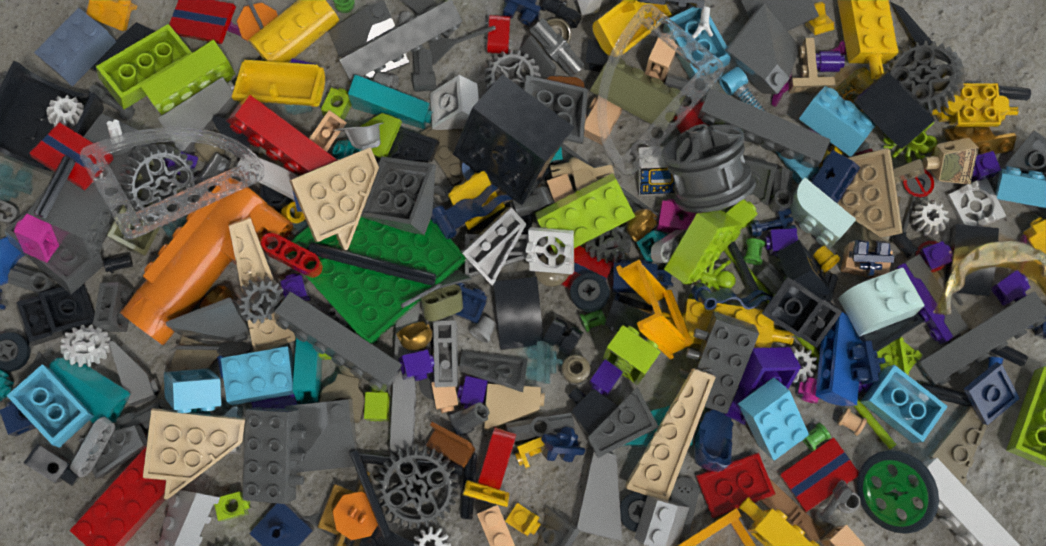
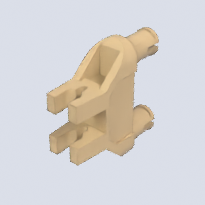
(582, 172)

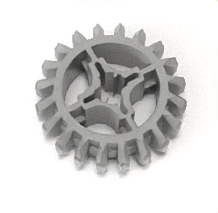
(519, 62)

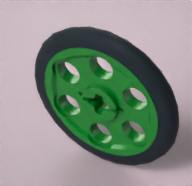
(906, 465)

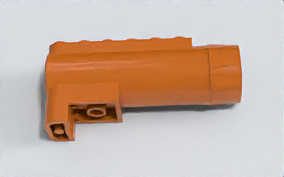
(197, 259)

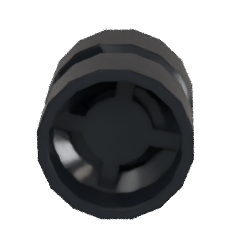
(274, 198)
(563, 336)

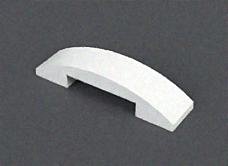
(275, 178)

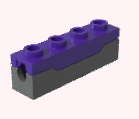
(941, 326)

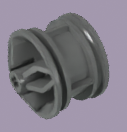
(709, 168)

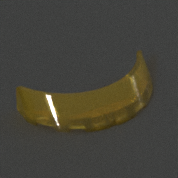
(1007, 255)

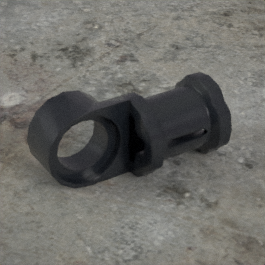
(560, 8)

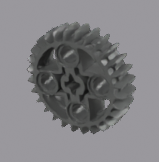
(927, 76)
(152, 178)
(416, 496)

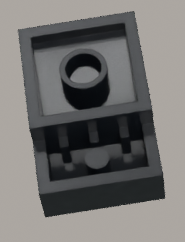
(894, 109)
(963, 241)
(802, 311)
(518, 313)
(54, 314)

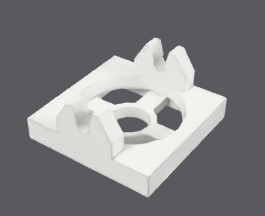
(984, 187)
(565, 236)

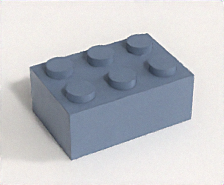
(75, 47)

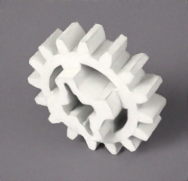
(85, 345)

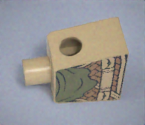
(953, 161)

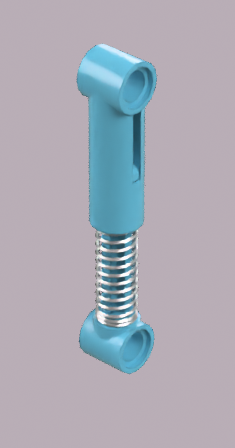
(735, 84)

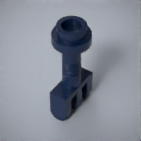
(755, 228)

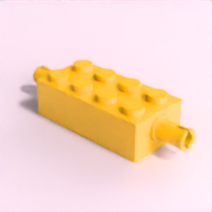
(868, 33)
(699, 317)
(772, 528)

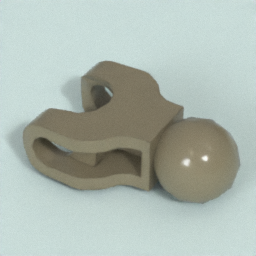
(346, 387)

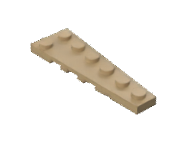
(250, 264)
(665, 453)

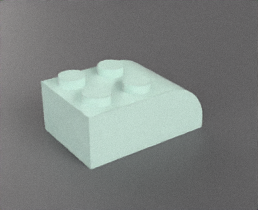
(819, 214)
(881, 301)

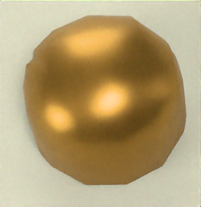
(641, 224)
(216, 295)
(415, 336)

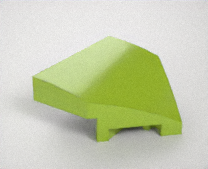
(388, 133)
(900, 355)

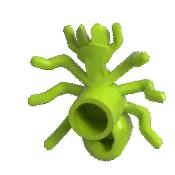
(922, 143)
(716, 279)

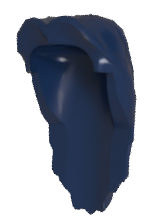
(714, 441)

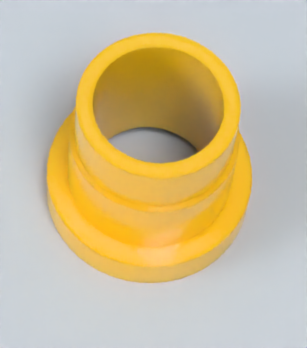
(298, 217)
(826, 258)

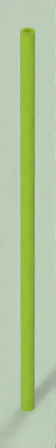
(863, 411)

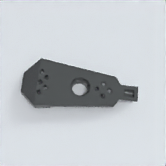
(686, 499)

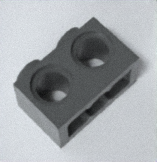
(110, 301)

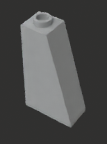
(199, 111)
(600, 502)

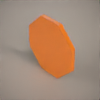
(247, 23)
(354, 516)

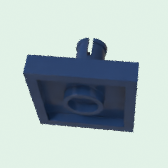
(991, 393)
(281, 528)

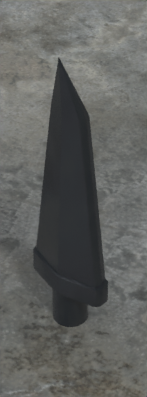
(911, 27)

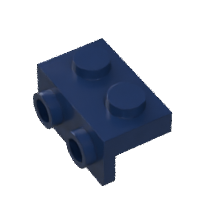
(473, 304)

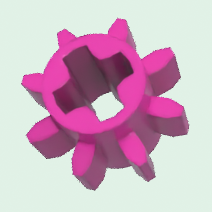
(808, 391)

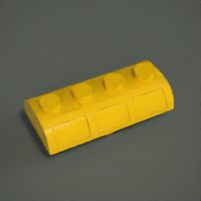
(612, 24)
(294, 30)
(280, 83)

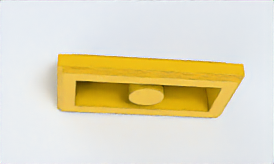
(486, 494)

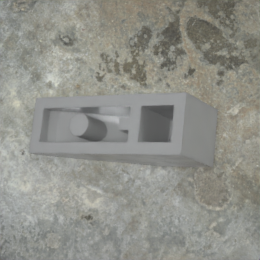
(445, 353)
(134, 377)

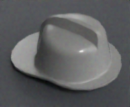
(363, 136)

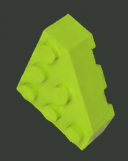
(702, 245)

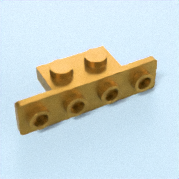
(983, 138)
(327, 520)

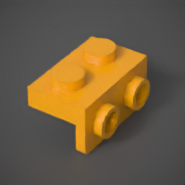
(111, 12)

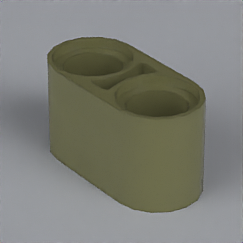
(442, 303)

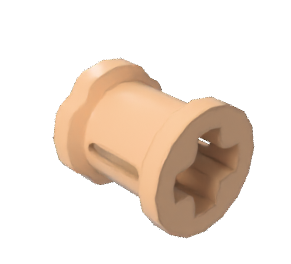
(852, 421)

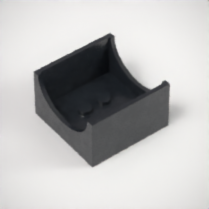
(25, 118)
(511, 139)

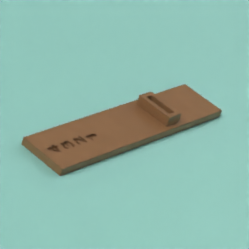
(794, 513)

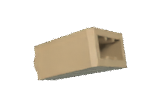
(511, 405)

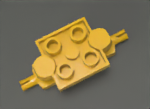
(977, 107)

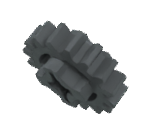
(610, 245)
(259, 299)

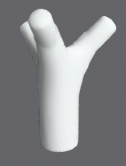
(704, 23)

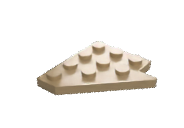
(873, 194)
(336, 195)
(187, 445)

